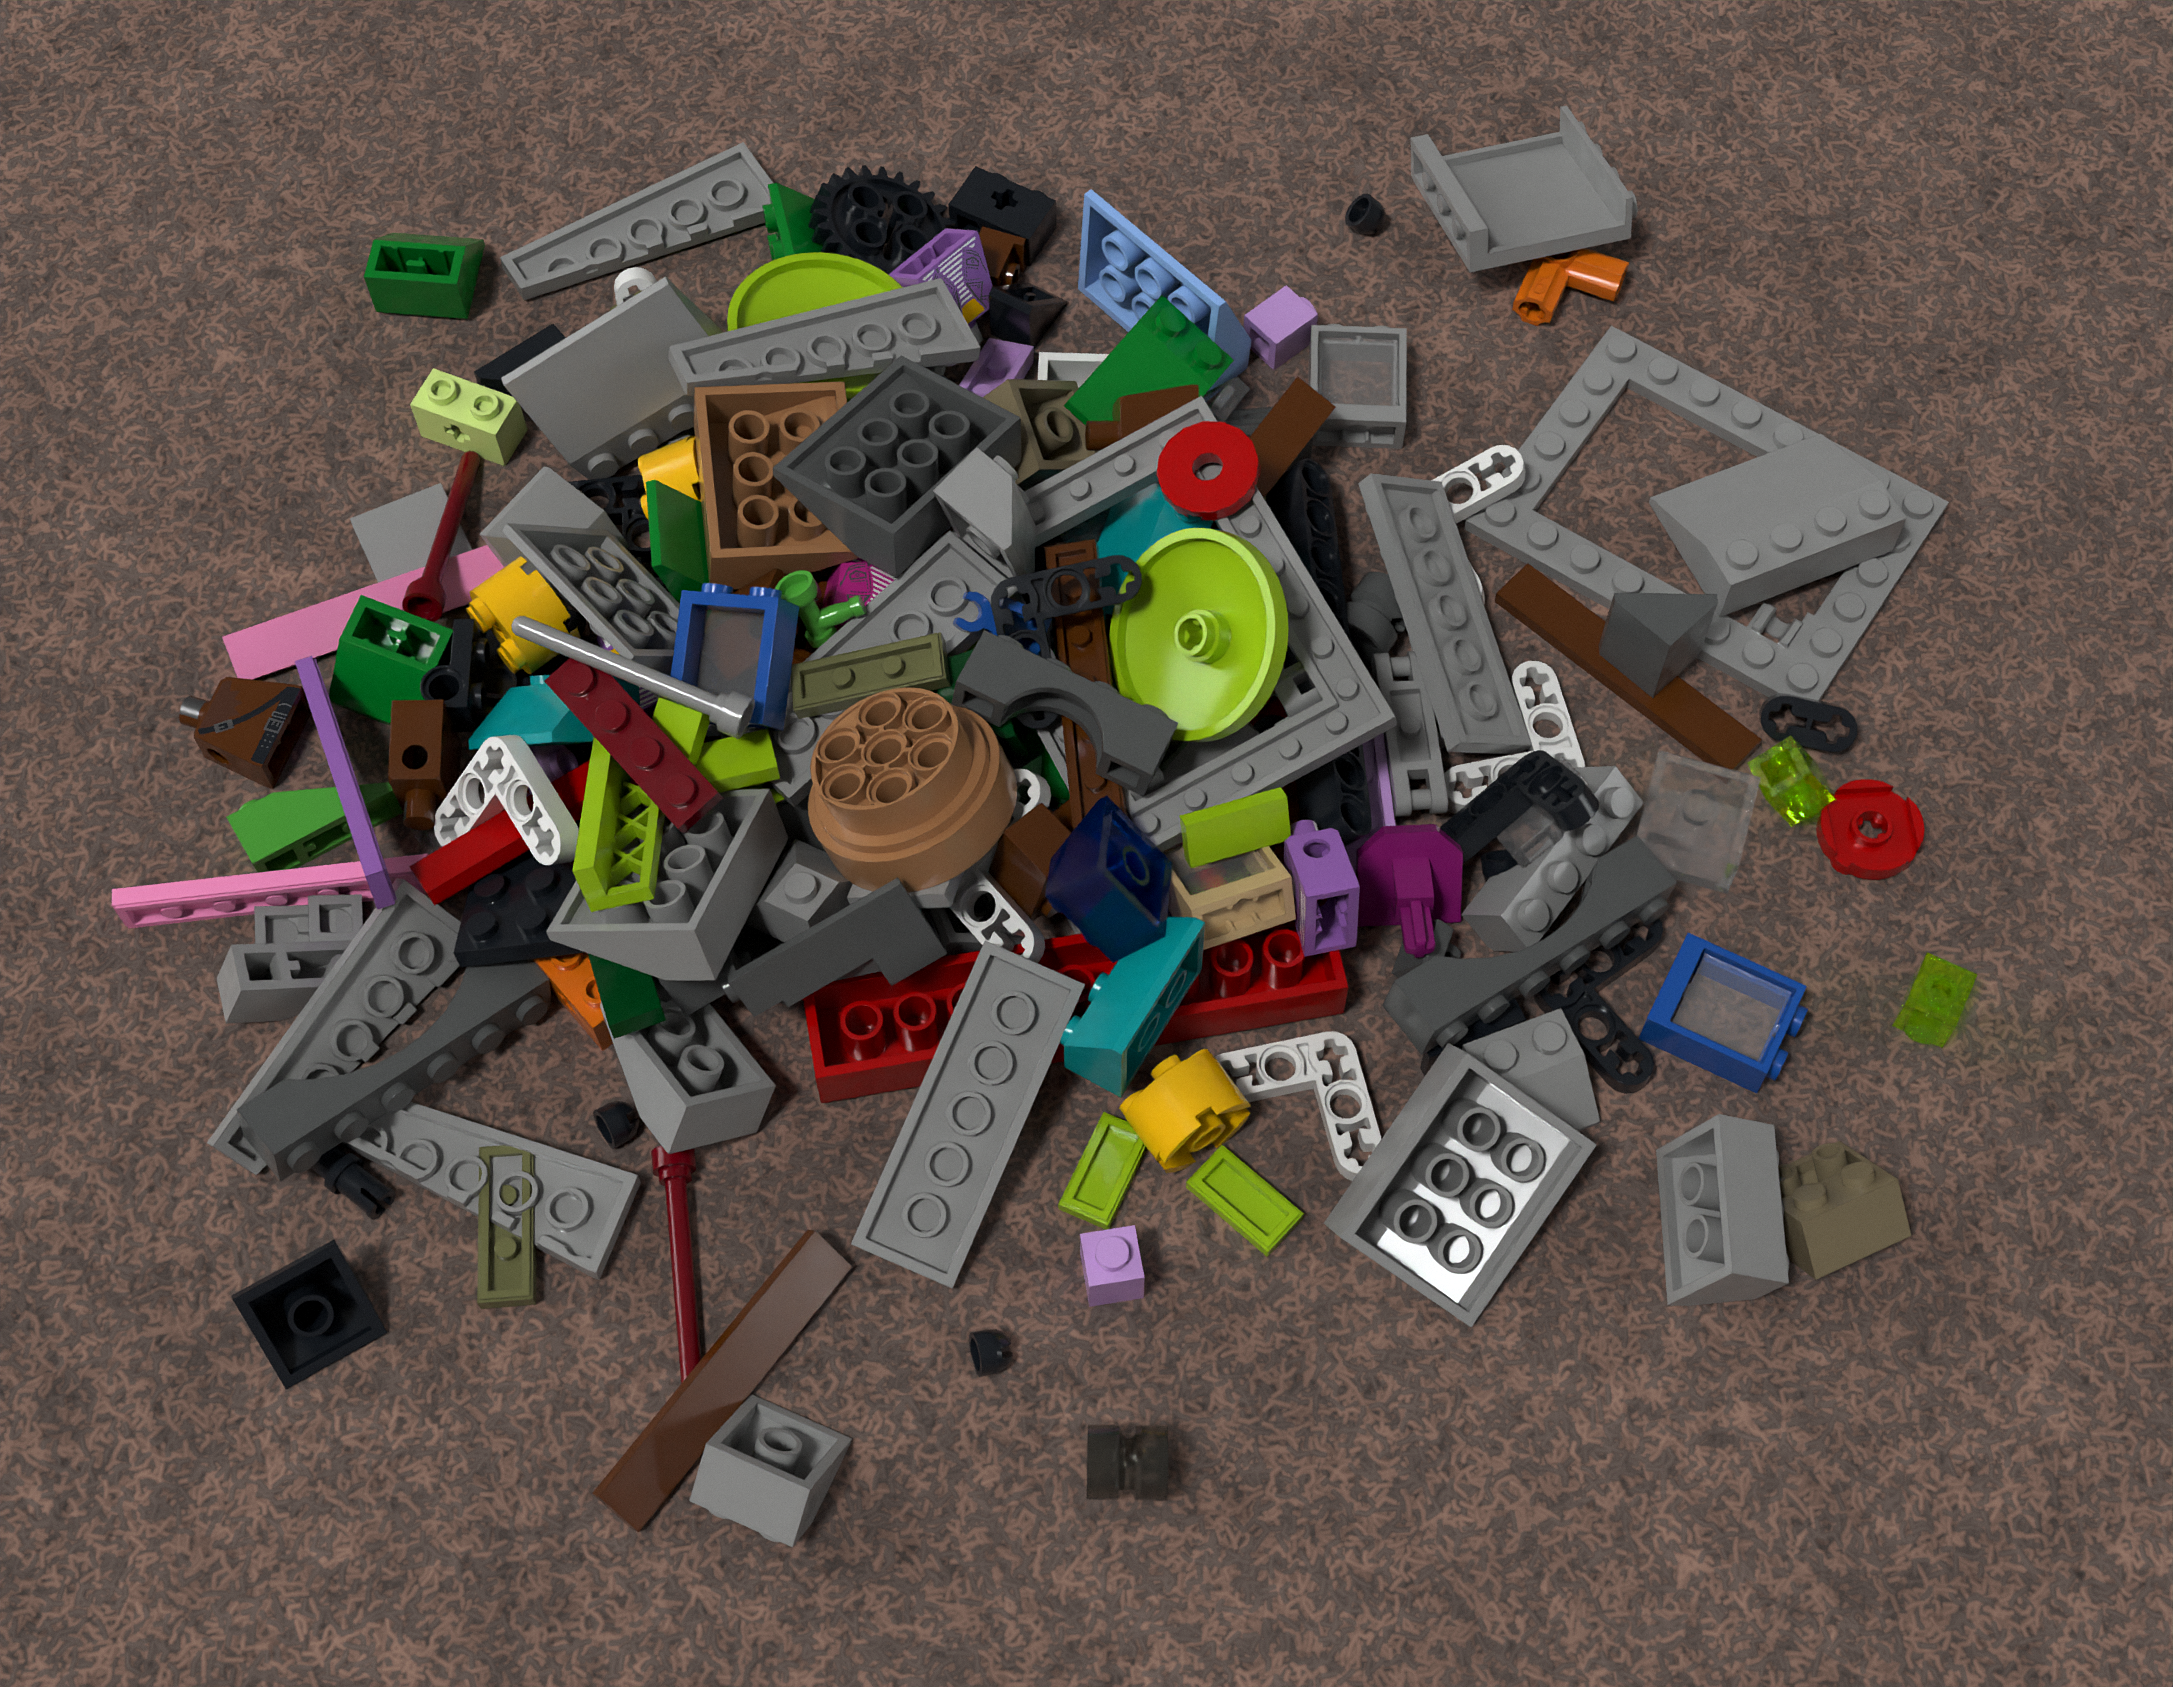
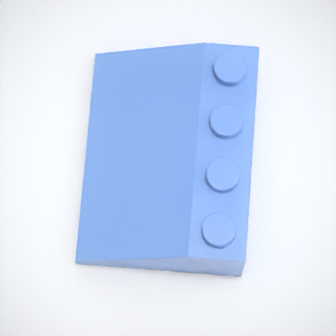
(1129, 272)

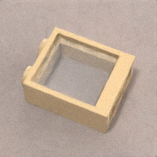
(1231, 894)

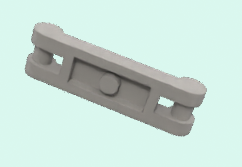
(1414, 742)

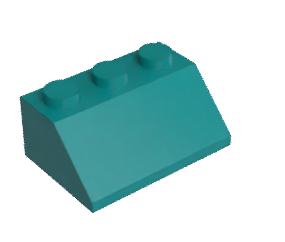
(1136, 526)
(538, 717)
(1133, 1006)

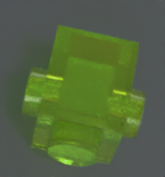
(1791, 781)
(1934, 1000)

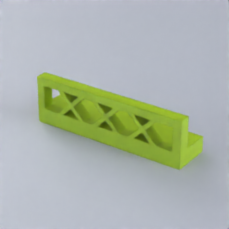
(607, 830)

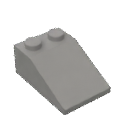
(693, 1079)

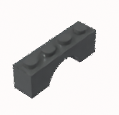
(1008, 681)

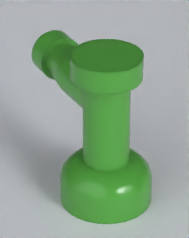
(820, 624)

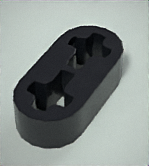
(1810, 710)

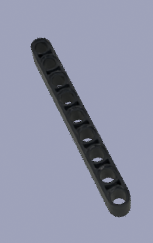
(1304, 508)

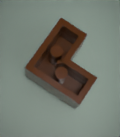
(1025, 856)

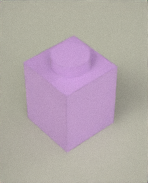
(1280, 326)
(1112, 1265)

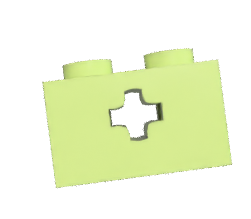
(468, 416)

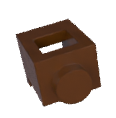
(1004, 256)

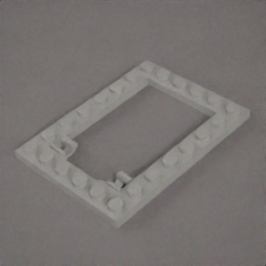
(1807, 650)
(1319, 725)

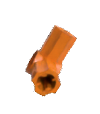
(1577, 269)

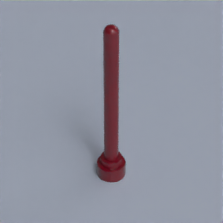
(426, 594)
(675, 1173)

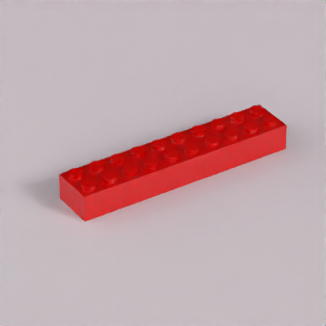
(885, 1036)

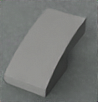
(321, 920)

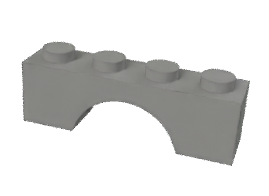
(1523, 903)

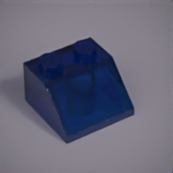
(1111, 882)

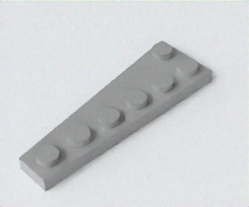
(674, 214)
(833, 341)
(361, 1000)
(573, 1198)

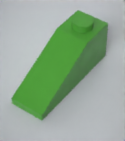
(303, 824)

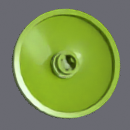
(806, 284)
(1201, 633)

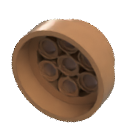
(909, 790)

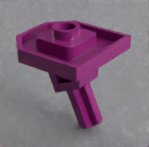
(1409, 880)

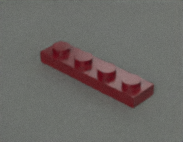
(635, 742)

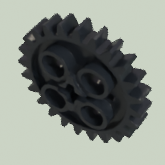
(851, 223)

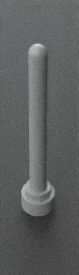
(728, 711)

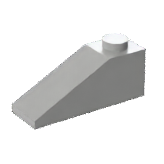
(274, 978)

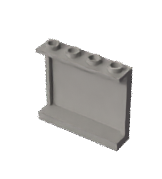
(1524, 196)

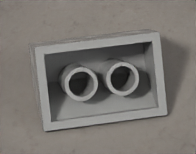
(1722, 1213)

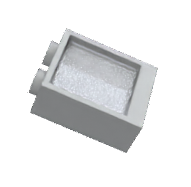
(1366, 381)

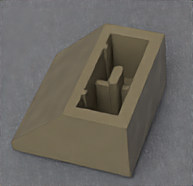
(1838, 1209)

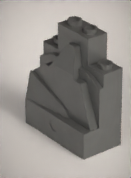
(869, 936)

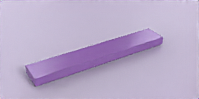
(346, 783)

